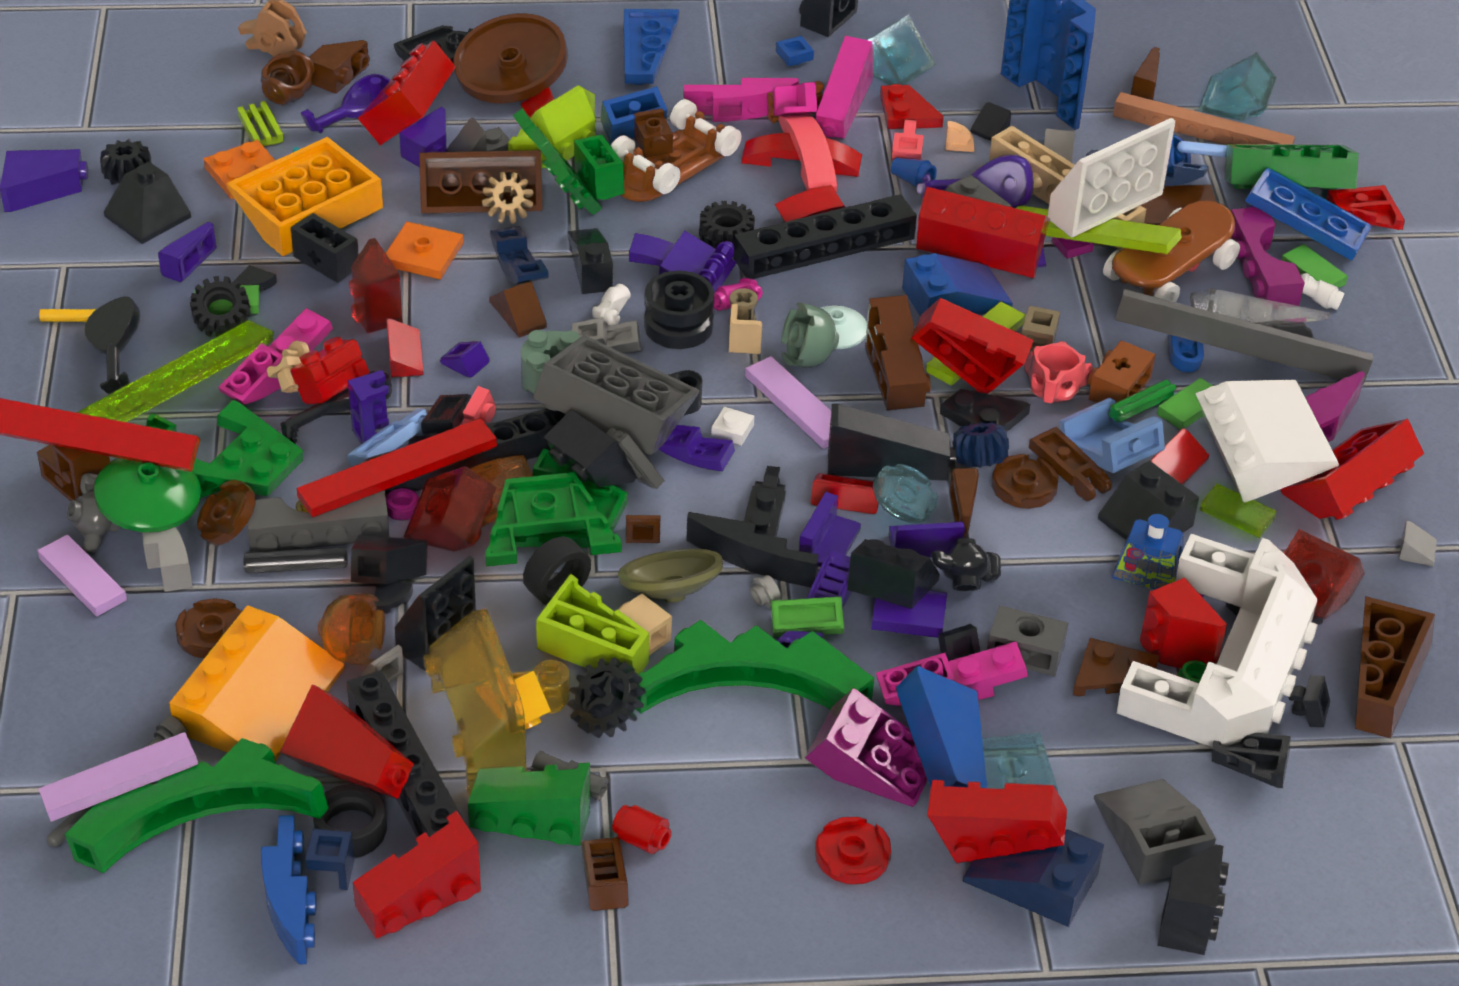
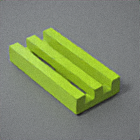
(254, 112)

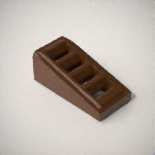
(1146, 76)
(963, 494)
(605, 875)

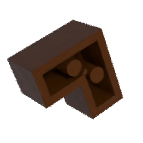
(66, 466)

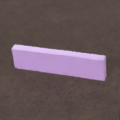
(792, 398)
(118, 776)

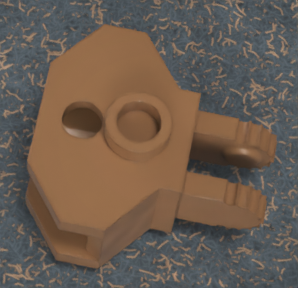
(273, 30)

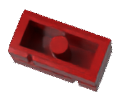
(329, 370)

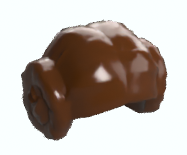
(287, 77)

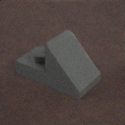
(474, 139)

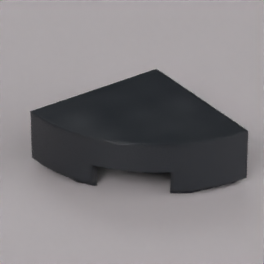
(257, 276)
(392, 595)

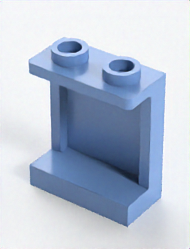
(1113, 443)

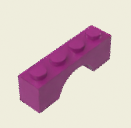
(1269, 277)

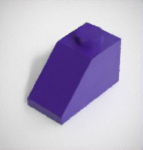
(424, 136)

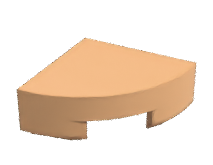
(958, 138)

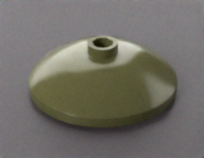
(671, 573)

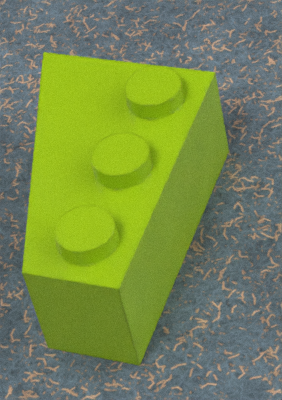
(585, 630)

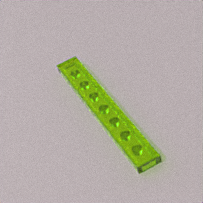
(180, 373)

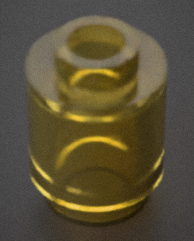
(554, 682)

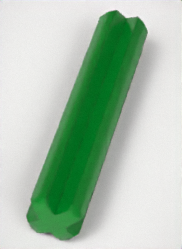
(1142, 400)

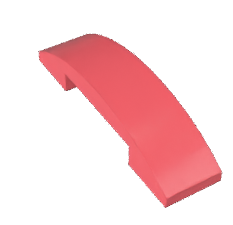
(812, 150)

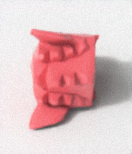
(1056, 372)

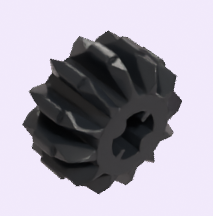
(122, 158)

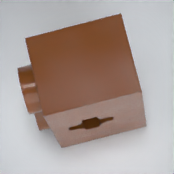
(1121, 373)

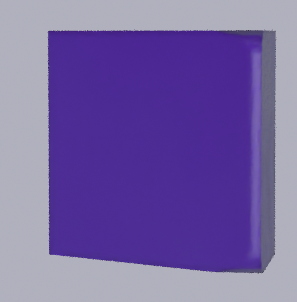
(466, 358)

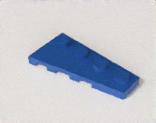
(646, 42)

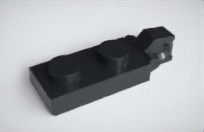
(766, 503)

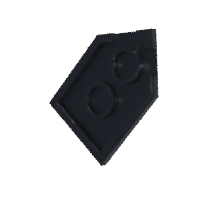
(443, 35)

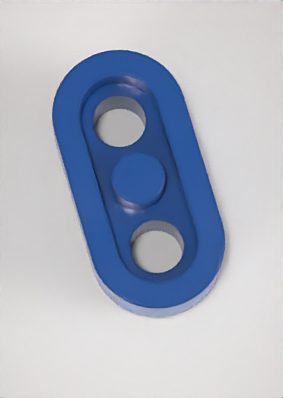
(1185, 353)

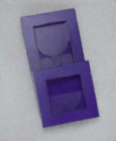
(649, 250)
(690, 447)

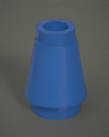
(913, 170)

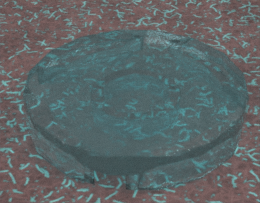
(905, 493)

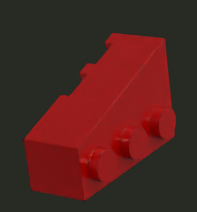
(420, 881)

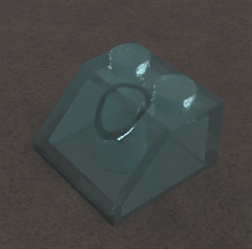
(899, 53)
(1239, 90)

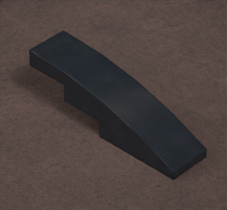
(751, 551)

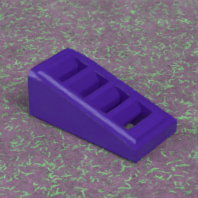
(186, 253)
(836, 568)

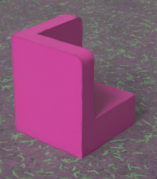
(795, 99)

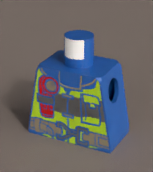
(1150, 553)

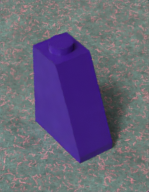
(40, 176)

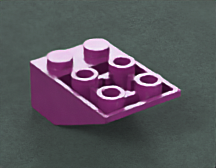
(869, 750)

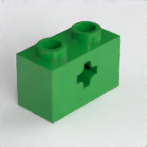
(599, 167)

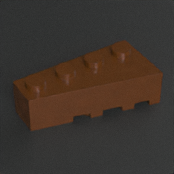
(1390, 660)

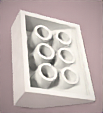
(1113, 180)
(1265, 434)

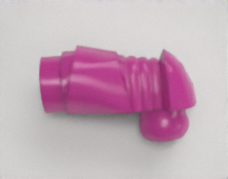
(722, 294)

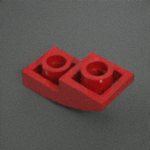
(809, 203)

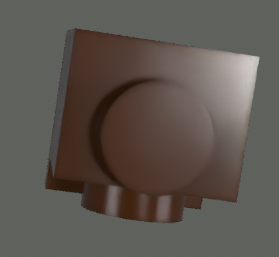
(653, 133)

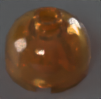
(352, 628)

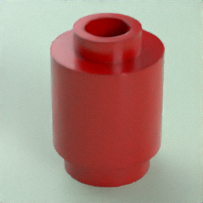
(642, 828)

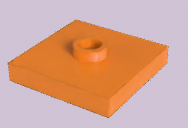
(424, 250)

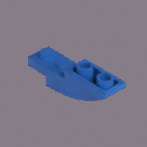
(288, 890)

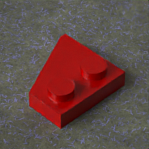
(903, 104)
(1369, 204)

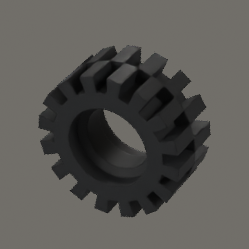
(723, 221)
(217, 291)

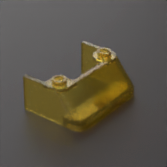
(481, 693)

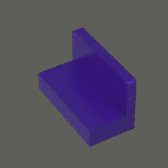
(827, 530)
(926, 537)

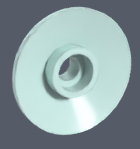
(849, 325)

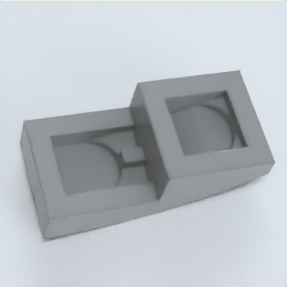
(621, 337)

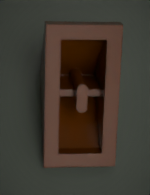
(520, 308)

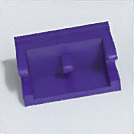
(368, 404)

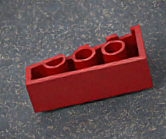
(408, 92)

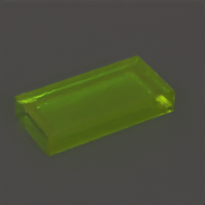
(1230, 508)

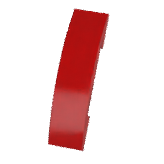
(780, 145)

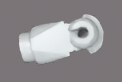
(1322, 292)
(612, 304)

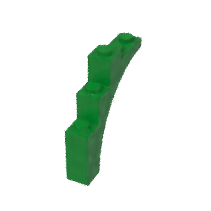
(755, 659)
(239, 781)

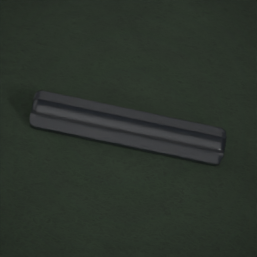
(295, 560)

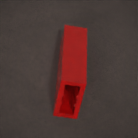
(343, 745)

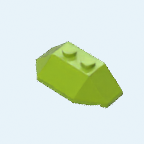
(562, 122)

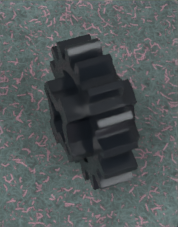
(606, 697)

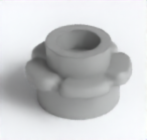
(764, 591)

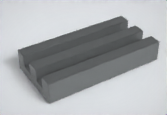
(638, 461)

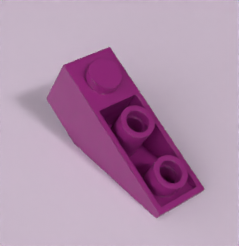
(1335, 403)

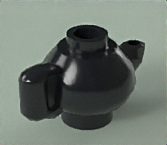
(967, 564)

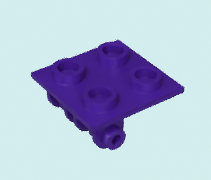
(700, 258)

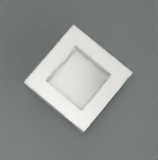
(732, 425)

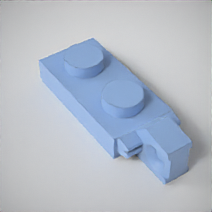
(390, 438)

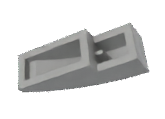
(168, 551)

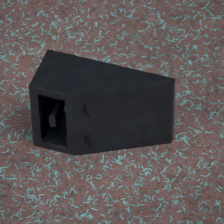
(436, 612)

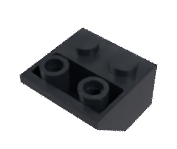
(1194, 901)

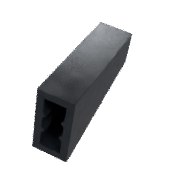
(867, 442)

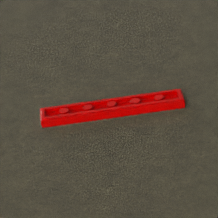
(98, 435)
(396, 467)

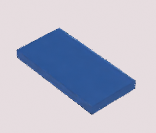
(1309, 213)

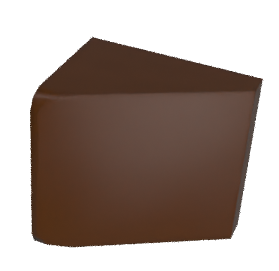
(643, 528)

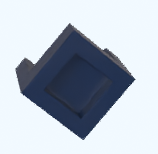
(331, 852)

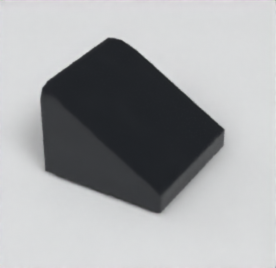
(991, 121)

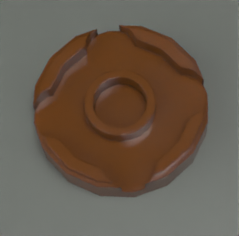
(1025, 481)
(226, 513)
(204, 625)

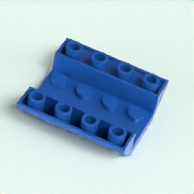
(1053, 46)

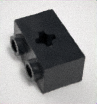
(324, 247)

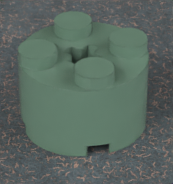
(538, 350)

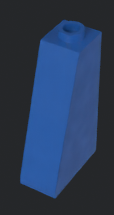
(944, 727)

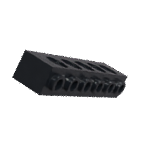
(824, 236)
(424, 794)

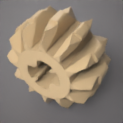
(518, 202)

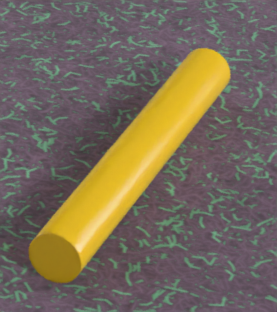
(65, 315)

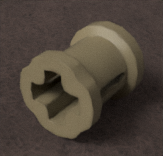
(746, 302)

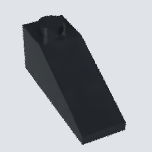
(591, 260)

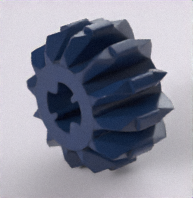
(981, 444)

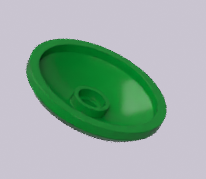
(146, 495)

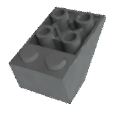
(1154, 827)

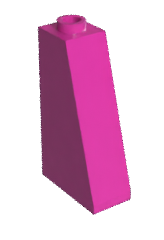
(846, 87)

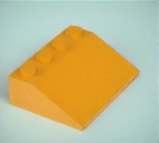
(308, 181)
(253, 683)

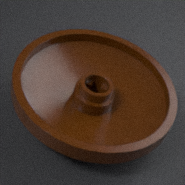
(510, 58)

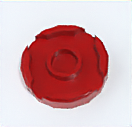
(853, 850)

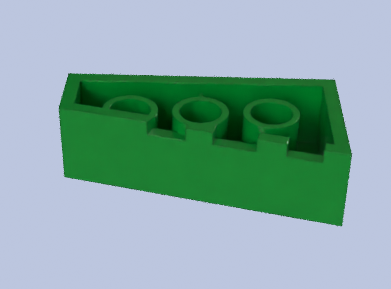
(1302, 163)

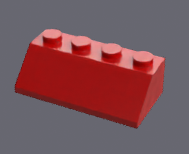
(981, 232)
(1365, 464)

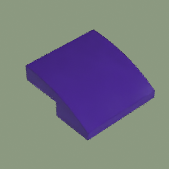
(923, 619)

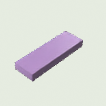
(82, 575)

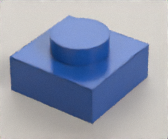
(794, 51)

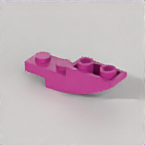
(735, 101)
(251, 379)
(976, 671)

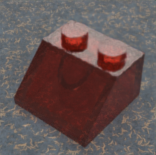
(375, 288)
(451, 510)
(1327, 570)

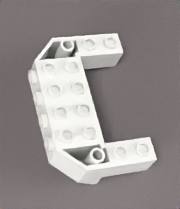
(1257, 661)

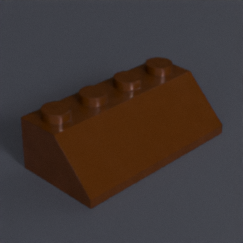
(456, 179)

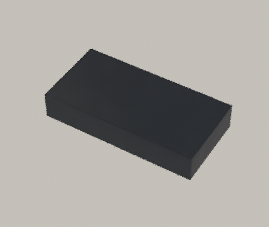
(445, 413)

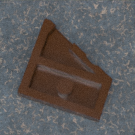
(1107, 666)

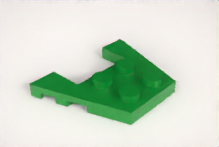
(557, 165)
(256, 457)
(607, 500)
(547, 506)

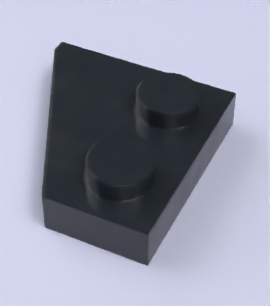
(976, 407)
(1256, 756)

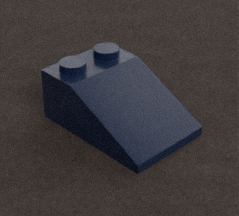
(1044, 880)

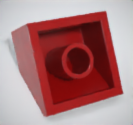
(1181, 626)

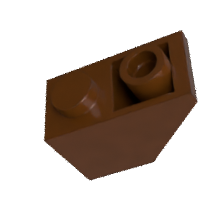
(339, 64)

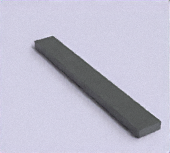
(1241, 336)

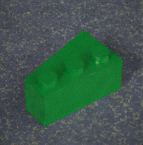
(532, 804)

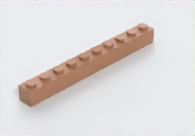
(1195, 123)

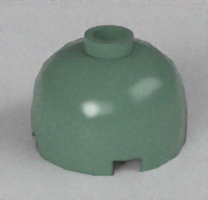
(808, 336)

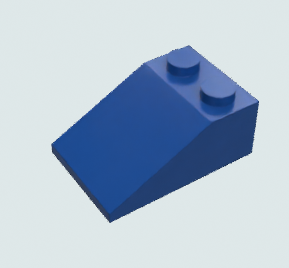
(952, 279)

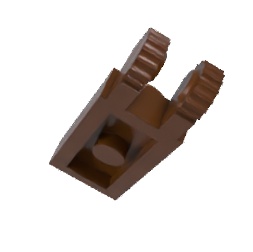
(1070, 463)

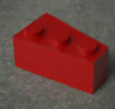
(971, 345)
(994, 821)

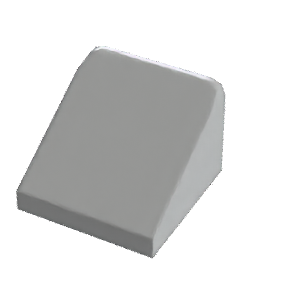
(1417, 545)
(390, 663)

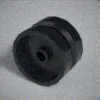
(679, 309)

